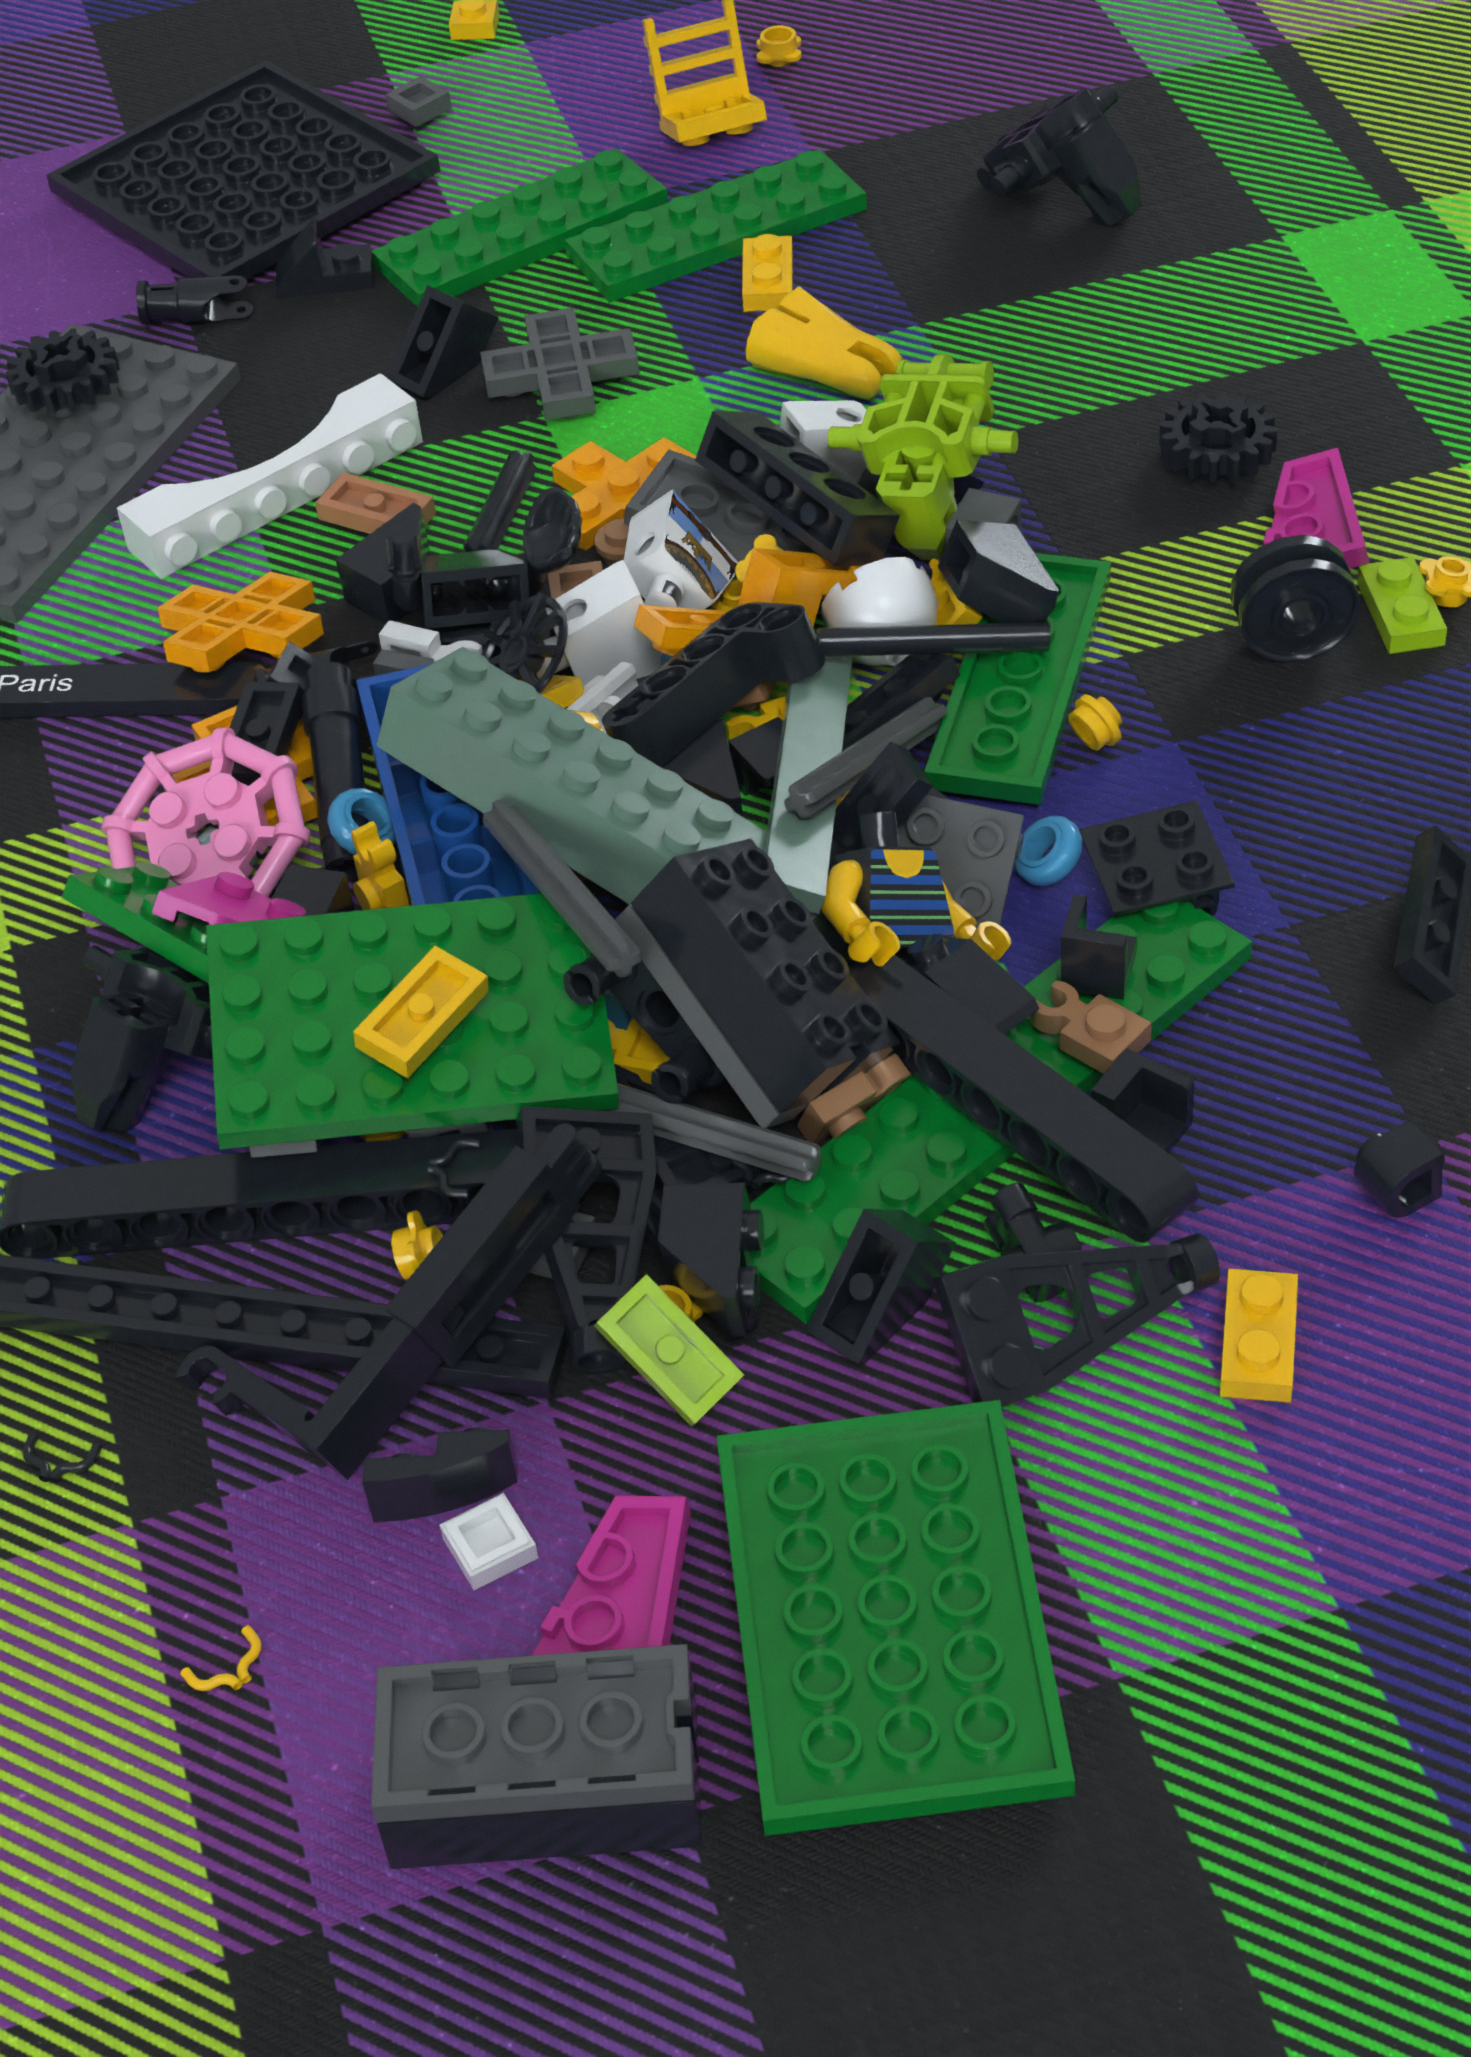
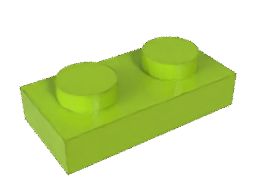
(1401, 605)
(669, 1350)

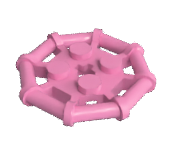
(212, 799)

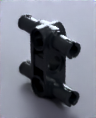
(653, 1010)

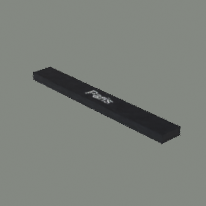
(120, 689)

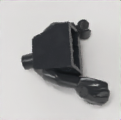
(481, 584)

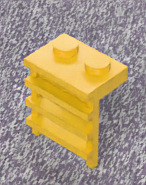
(710, 105)

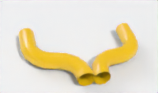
(229, 1679)

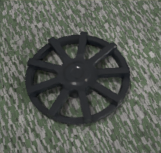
(524, 651)

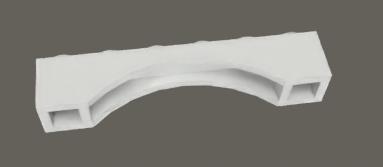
(192, 519)

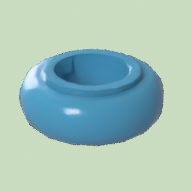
(360, 802)
(1060, 859)

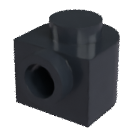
(1401, 1169)

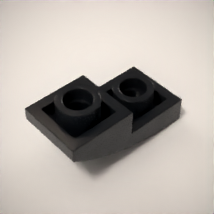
(464, 1471)

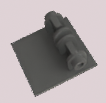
(972, 849)

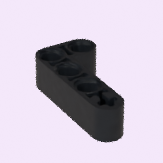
(713, 675)

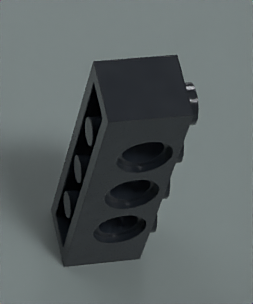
(797, 488)

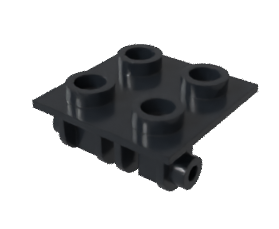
(1158, 860)

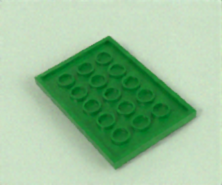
(302, 984)
(890, 1620)

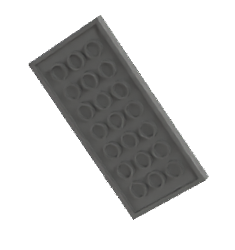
(75, 468)

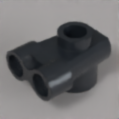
(1018, 1230)

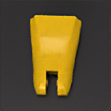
(820, 346)

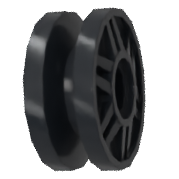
(1295, 598)

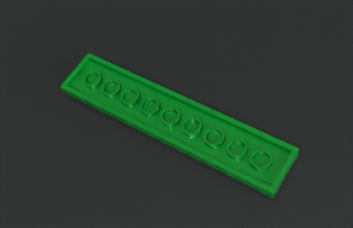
(928, 1154)

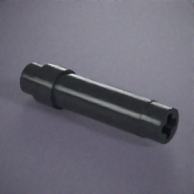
(333, 726)

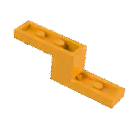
(770, 578)

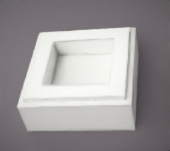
(488, 1541)

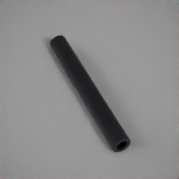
(934, 639)

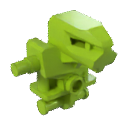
(924, 441)

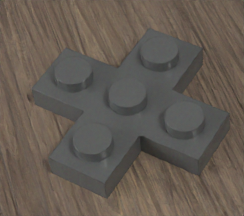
(559, 363)

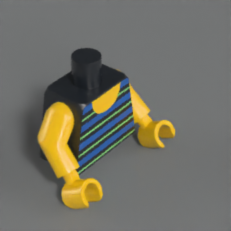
(894, 896)

